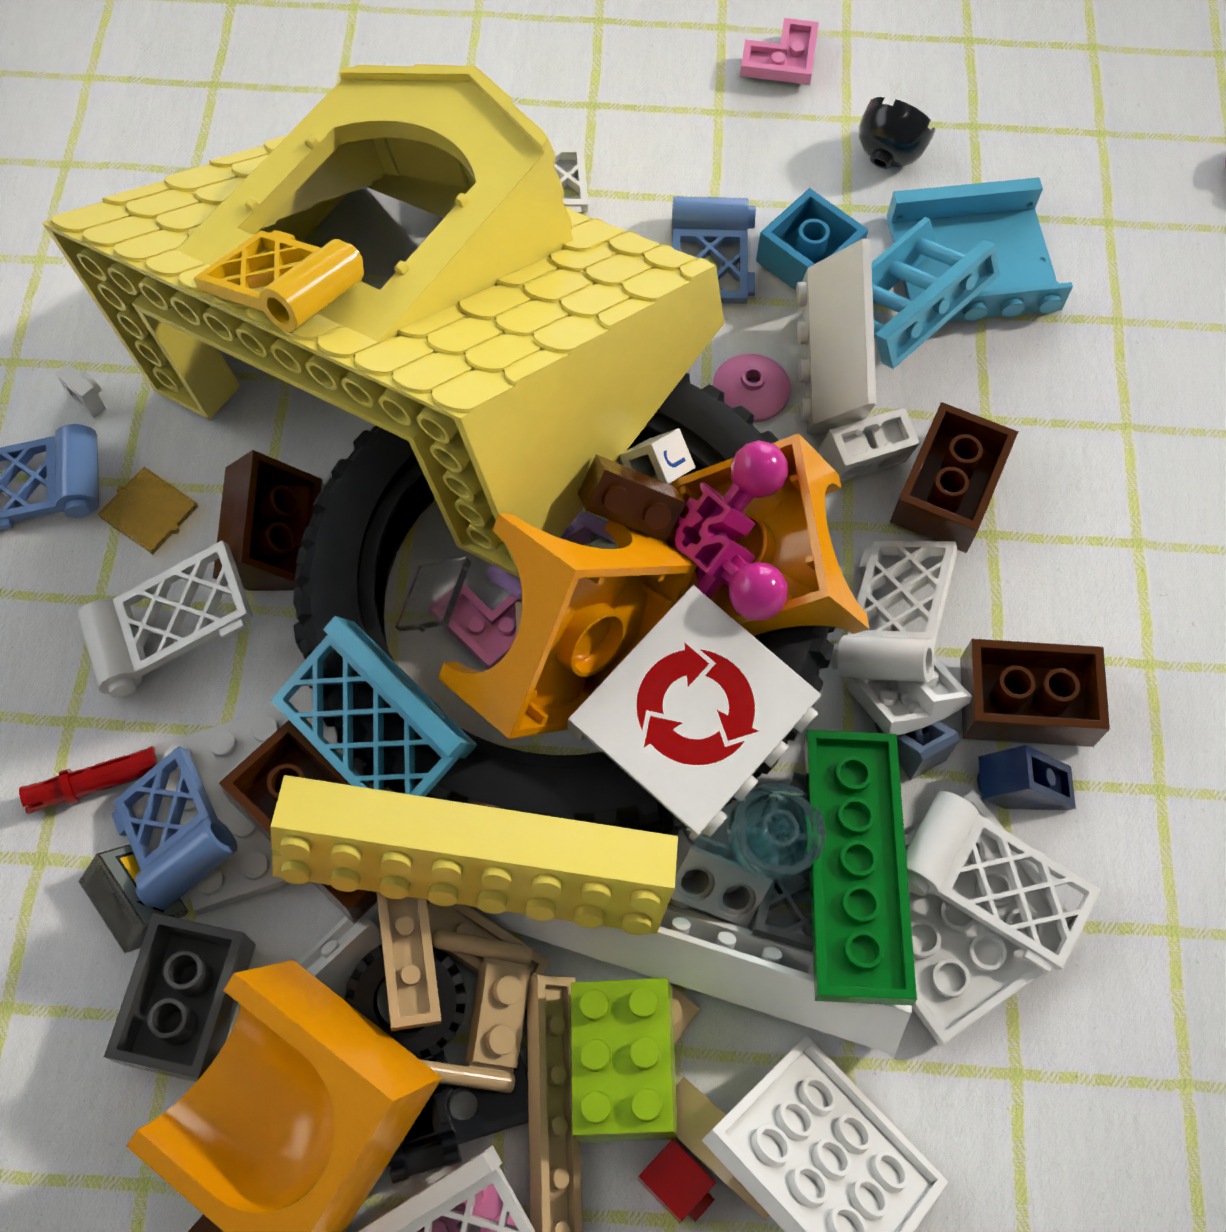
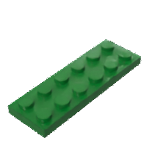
(861, 875)

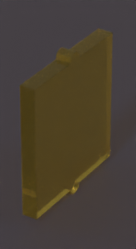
(148, 510)

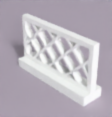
(452, 1190)

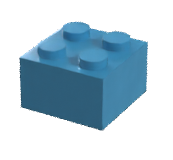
(804, 236)

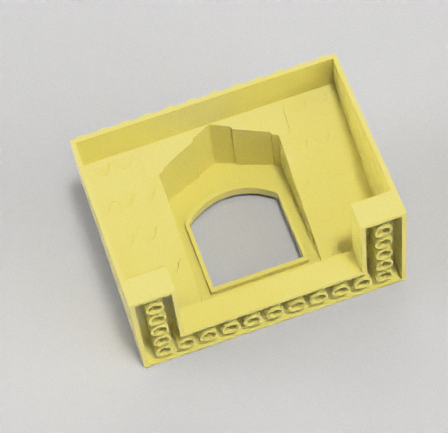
(493, 349)

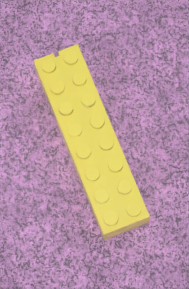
(472, 855)

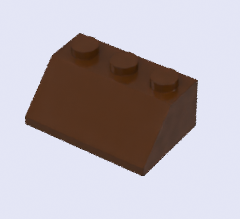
(265, 519)

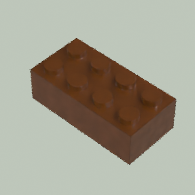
(256, 786)

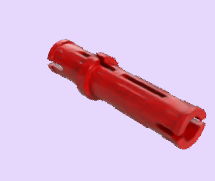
(76, 784)

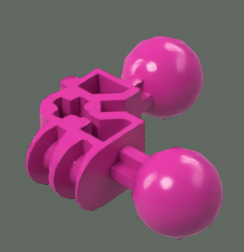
(715, 520)

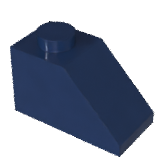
(1025, 780)

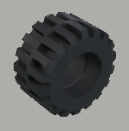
(420, 1041)

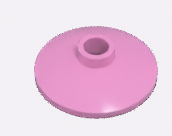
(763, 398)

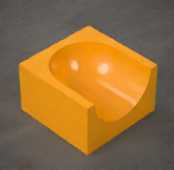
(289, 1111)

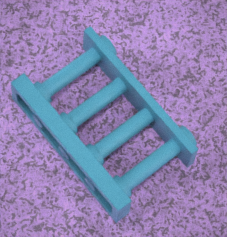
(941, 297)

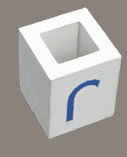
(660, 457)

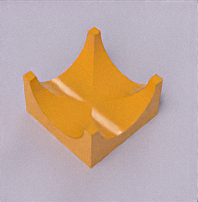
(790, 536)
(576, 623)

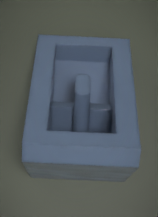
(924, 748)

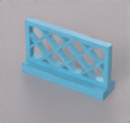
(388, 684)

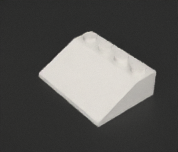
(837, 339)

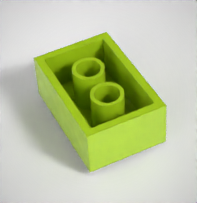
(623, 1061)

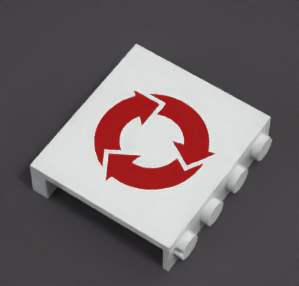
(696, 712)

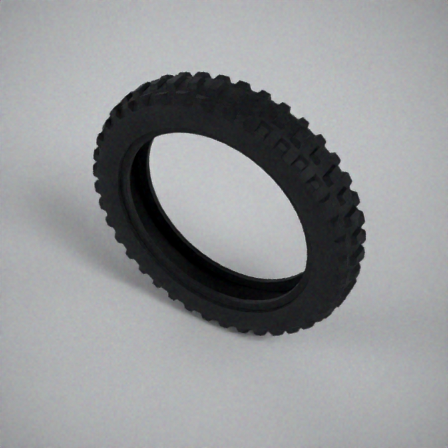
(346, 575)

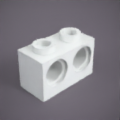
(870, 444)

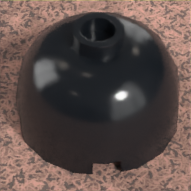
(894, 133)

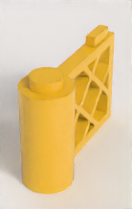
(293, 290)

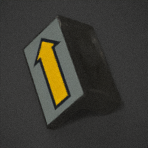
(112, 890)

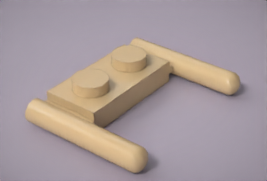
(496, 1012)

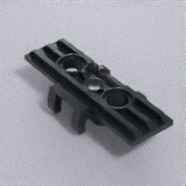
(437, 1134)

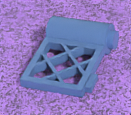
(718, 222)
(69, 470)
(185, 851)

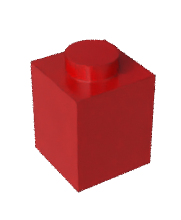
(678, 1183)

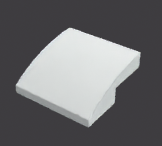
(909, 706)

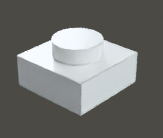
(81, 389)

